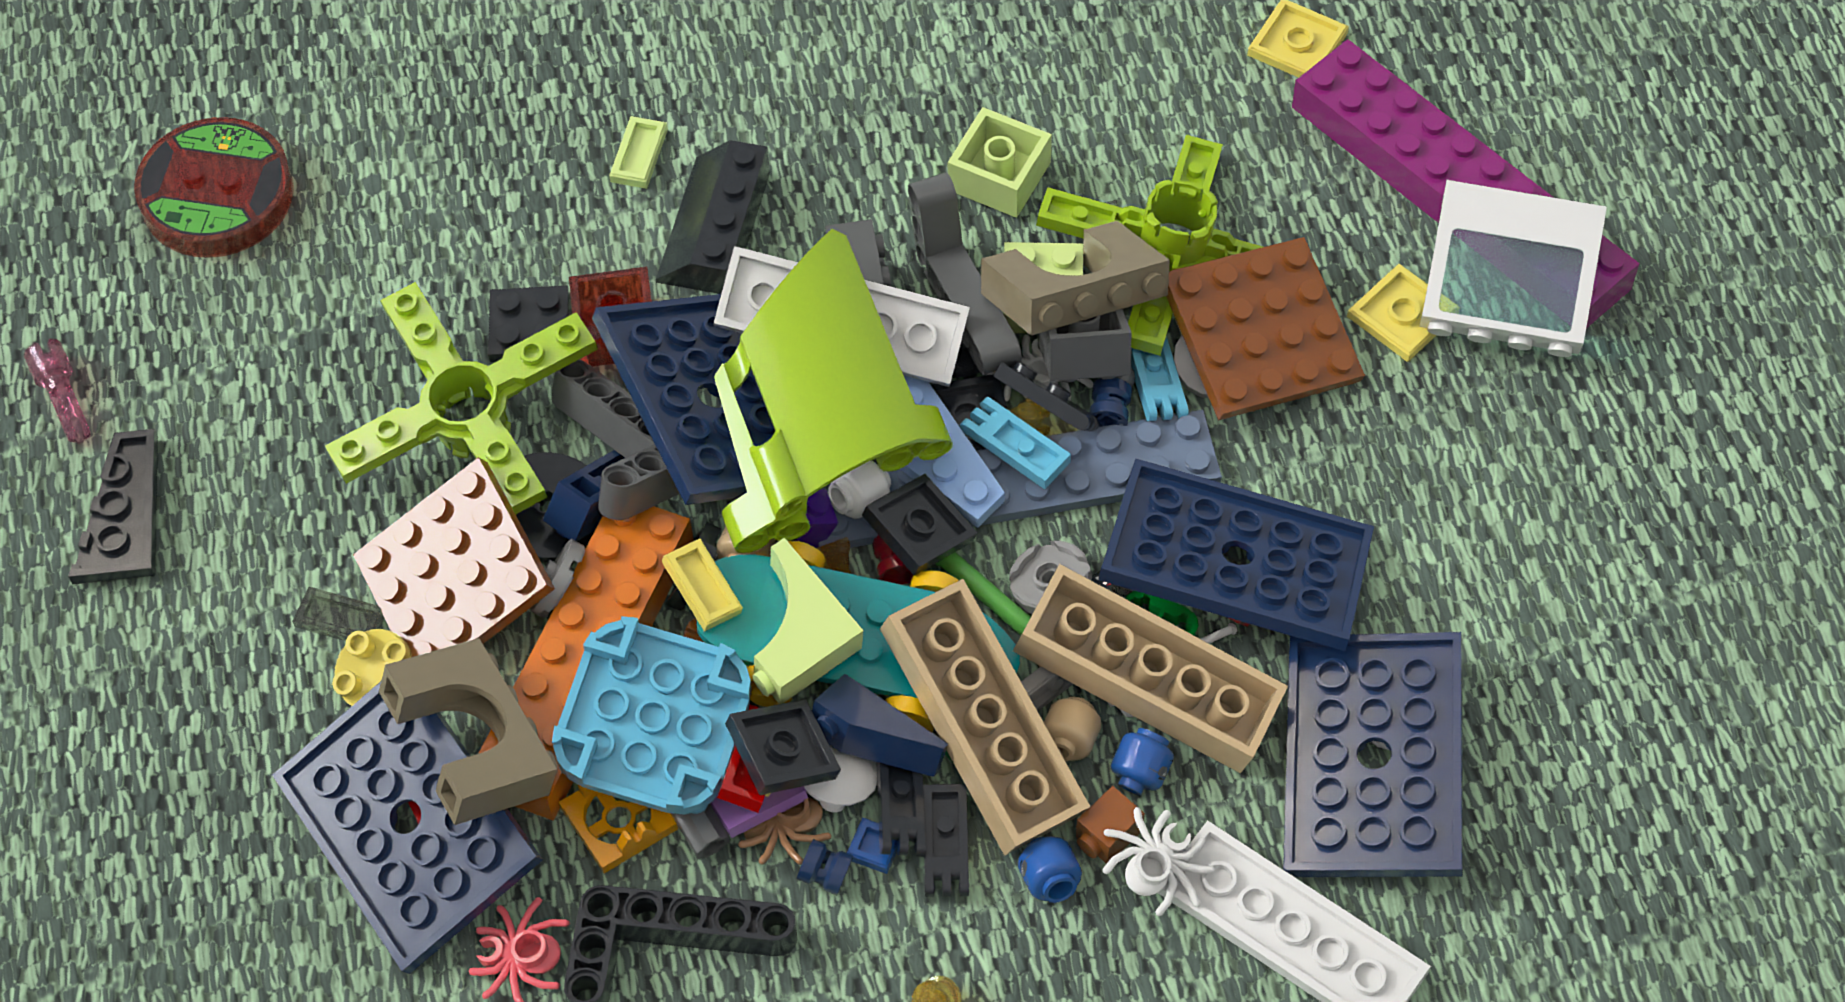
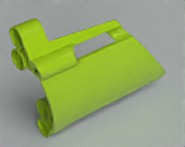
(827, 391)

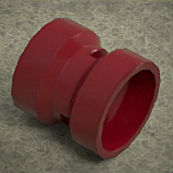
(890, 567)

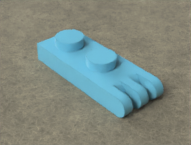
(1158, 384)
(1016, 442)

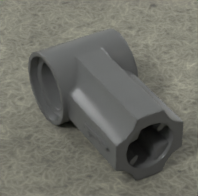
(703, 832)

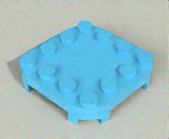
(651, 717)

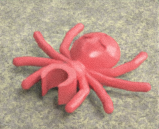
(520, 953)

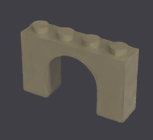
(1123, 275)
(470, 682)

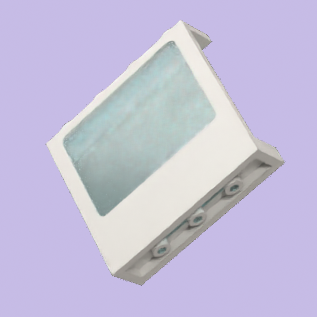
(1513, 268)

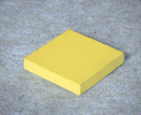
(1296, 38)
(1394, 312)

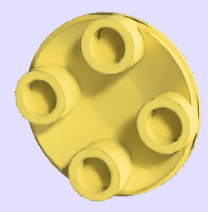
(363, 661)

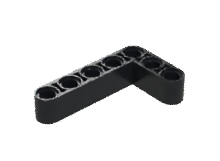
(665, 930)

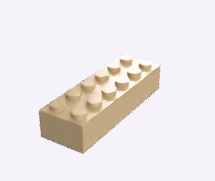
(1151, 669)
(984, 716)

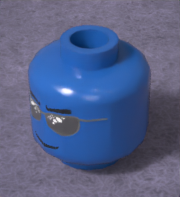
(1142, 761)
(1050, 869)

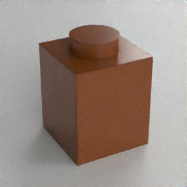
(1108, 812)

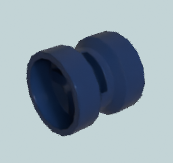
(1110, 401)
(835, 867)

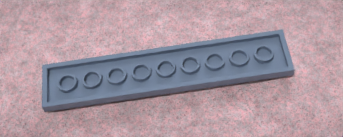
(1094, 477)

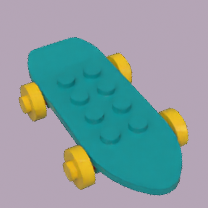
(864, 598)

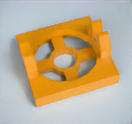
(630, 841)

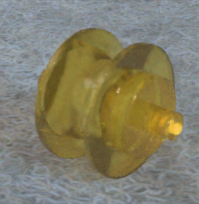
(1033, 415)
(937, 990)

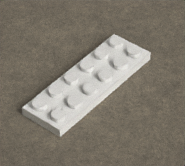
(919, 327)
(1294, 926)

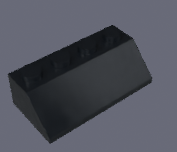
(715, 215)

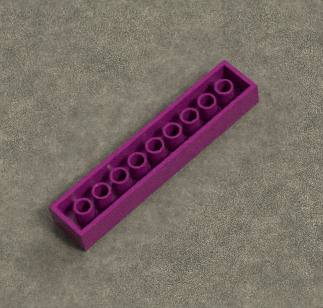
(1422, 148)

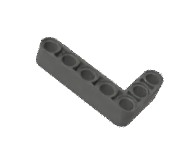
(954, 274)
(612, 416)

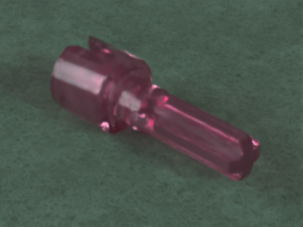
(52, 372)

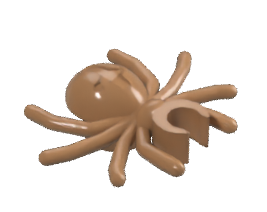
(794, 823)

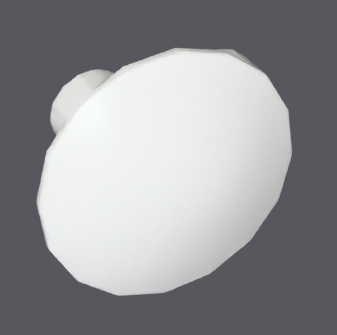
(853, 784)

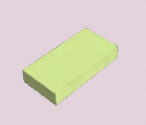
(638, 152)

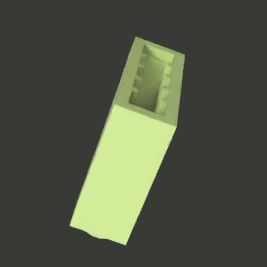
(813, 634)

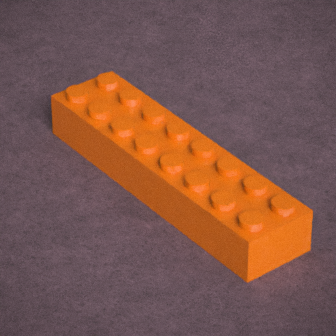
(615, 579)

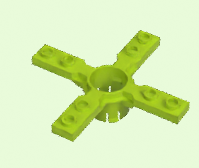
(1180, 202)
(450, 382)

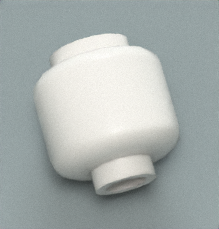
(858, 489)

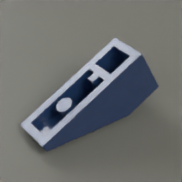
(576, 499)
(872, 729)

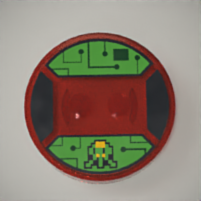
(214, 187)

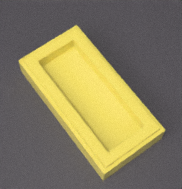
(702, 584)

